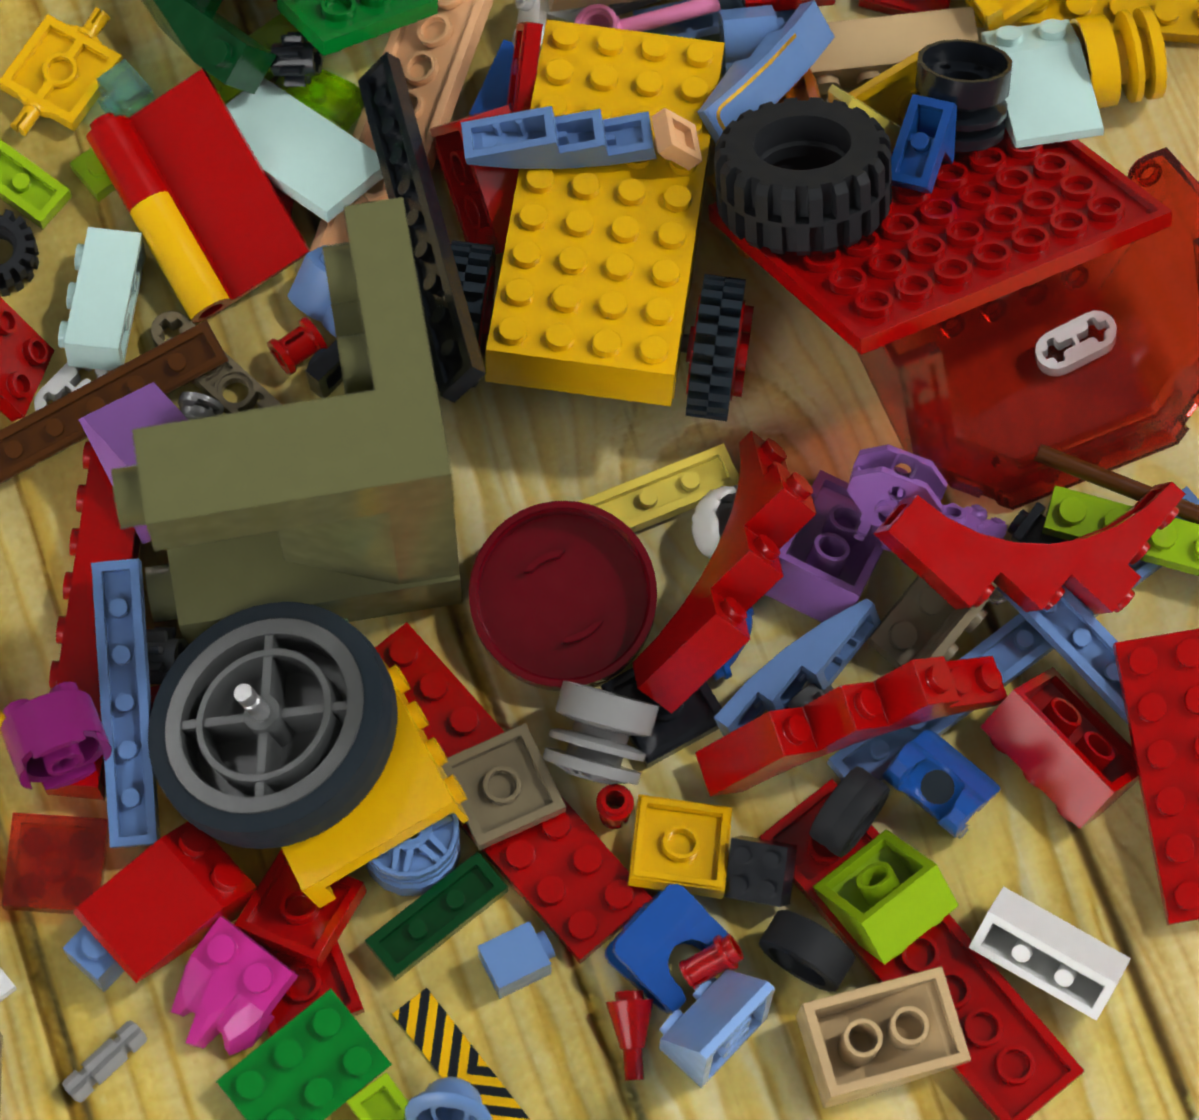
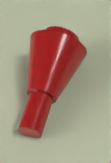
(631, 1020)

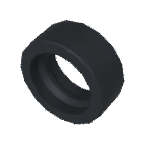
(807, 950)

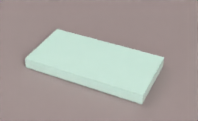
(304, 151)

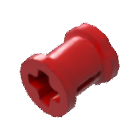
(296, 345)

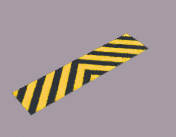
(453, 1054)

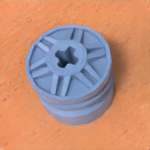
(419, 862)

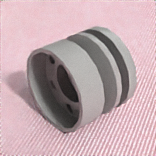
(600, 733)

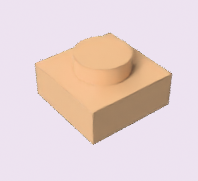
(676, 139)

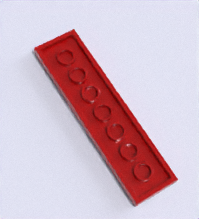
(553, 865)
(1013, 1054)

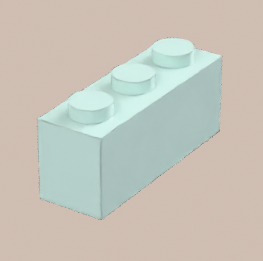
(102, 299)

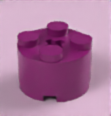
(54, 737)

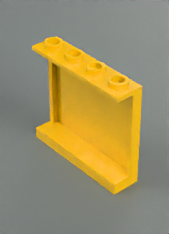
(402, 803)

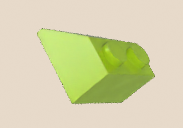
(887, 895)

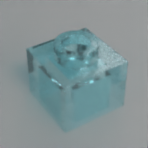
(123, 90)

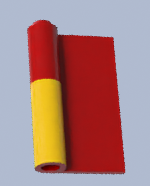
(198, 196)

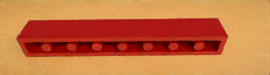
(95, 540)

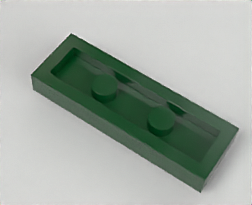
(436, 915)

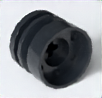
(973, 78)

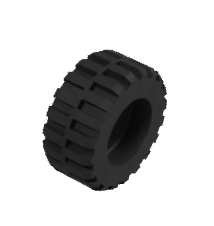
(803, 176)

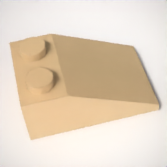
(881, 1036)

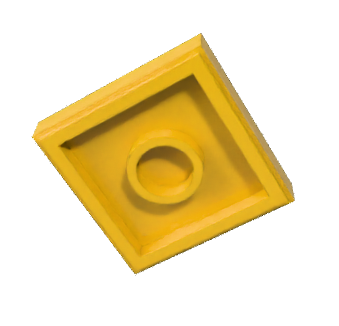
(680, 845)

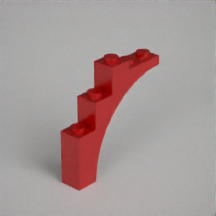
(965, 562)
(743, 568)
(846, 716)

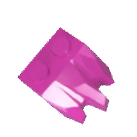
(230, 988)

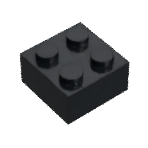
(760, 871)

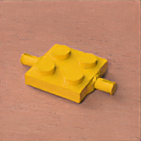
(59, 72)

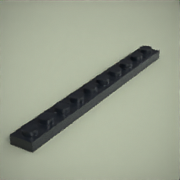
(407, 175)

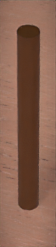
(1106, 478)

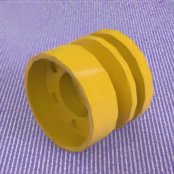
(1125, 57)

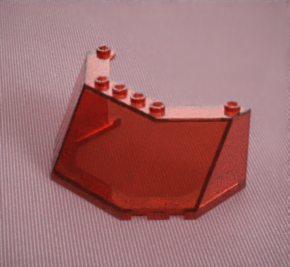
(982, 405)

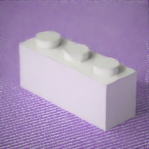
(1049, 953)

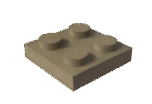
(505, 786)

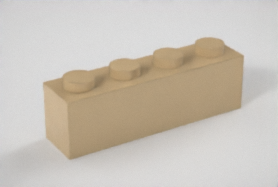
(875, 44)

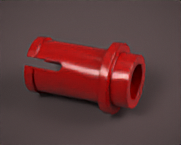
(614, 795)
(712, 960)

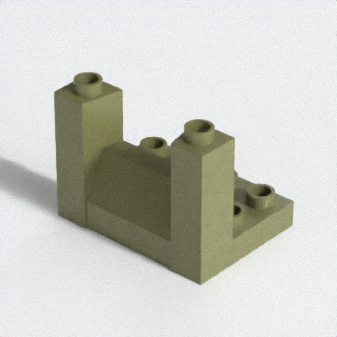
(316, 496)

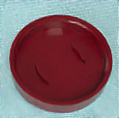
(563, 595)

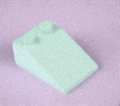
(1049, 84)

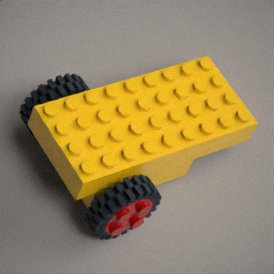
(608, 253)

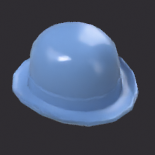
(447, 1100)

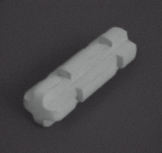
(104, 1061)

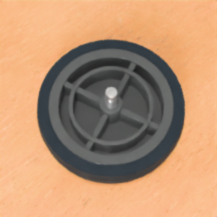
(272, 725)

